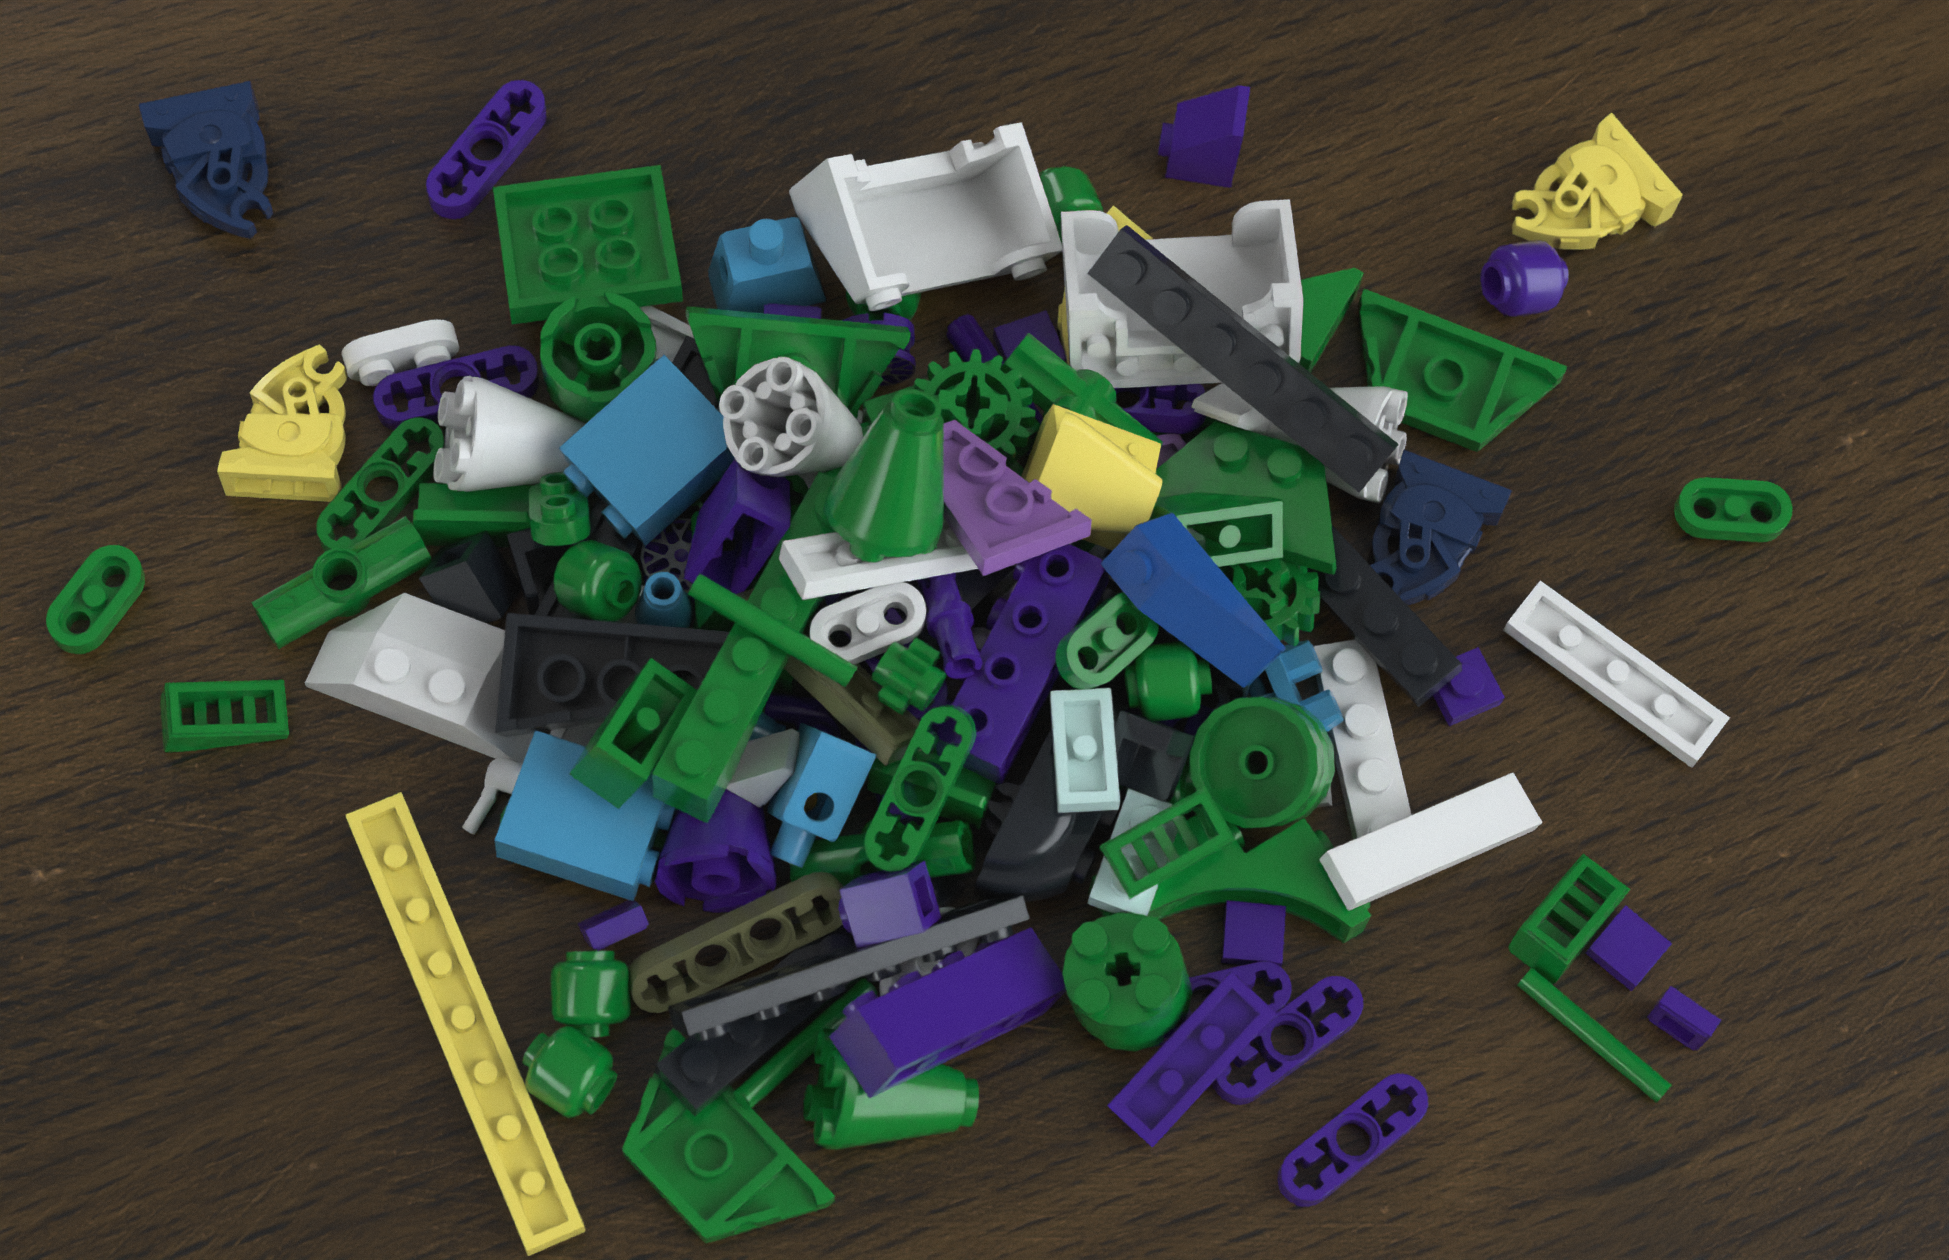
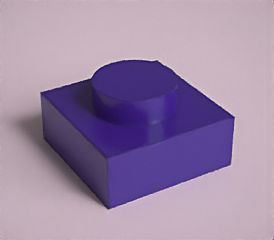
(1469, 691)

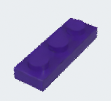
(1191, 1059)

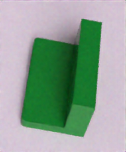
(454, 515)
(965, 802)

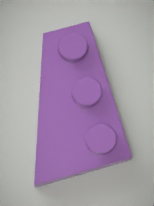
(998, 511)

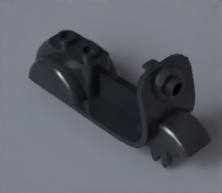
(1034, 845)

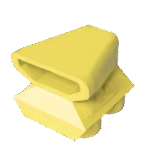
(1097, 471)

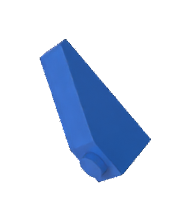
(1192, 598)

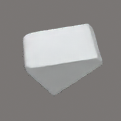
(1230, 408)
(765, 766)

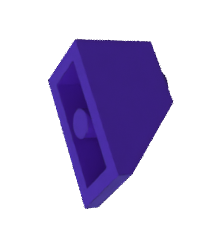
(1206, 137)

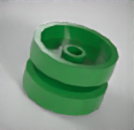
(1296, 752)

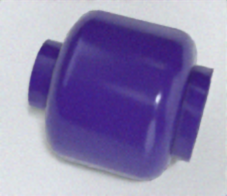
(1524, 278)

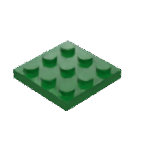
(586, 240)

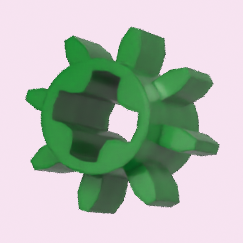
(909, 676)

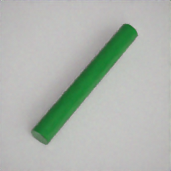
(772, 630)
(1594, 1035)
(797, 1050)

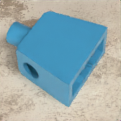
(765, 266)
(835, 774)

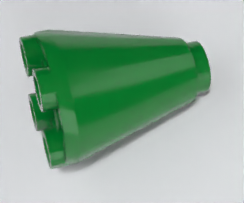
(893, 482)
(916, 1108)

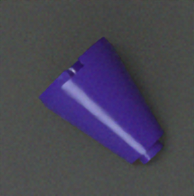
(717, 860)

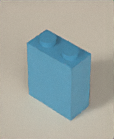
(649, 452)
(574, 832)

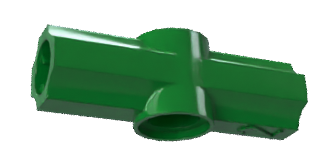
(1074, 390)
(308, 600)
(945, 853)

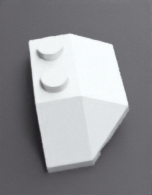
(421, 670)

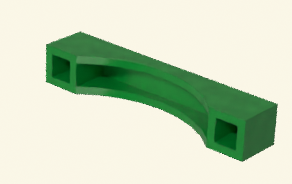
(739, 682)

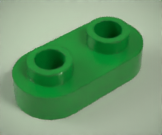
(1730, 508)
(558, 511)
(91, 600)
(1103, 643)

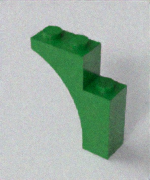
(1274, 873)

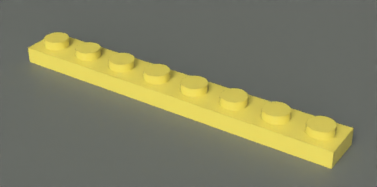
(465, 1024)

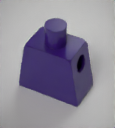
(751, 513)

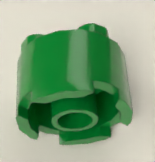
(589, 331)
(1120, 949)

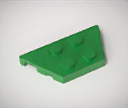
(842, 353)
(1454, 377)
(1252, 464)
(720, 1167)

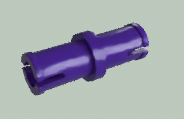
(951, 624)

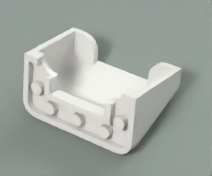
(930, 218)
(1248, 271)

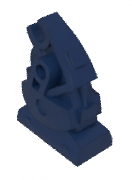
(209, 148)
(1435, 523)

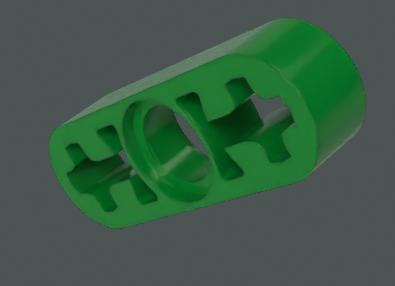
(420, 466)
(887, 822)

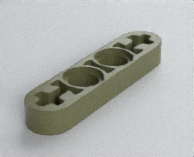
(733, 933)

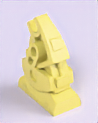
(1602, 191)
(285, 440)

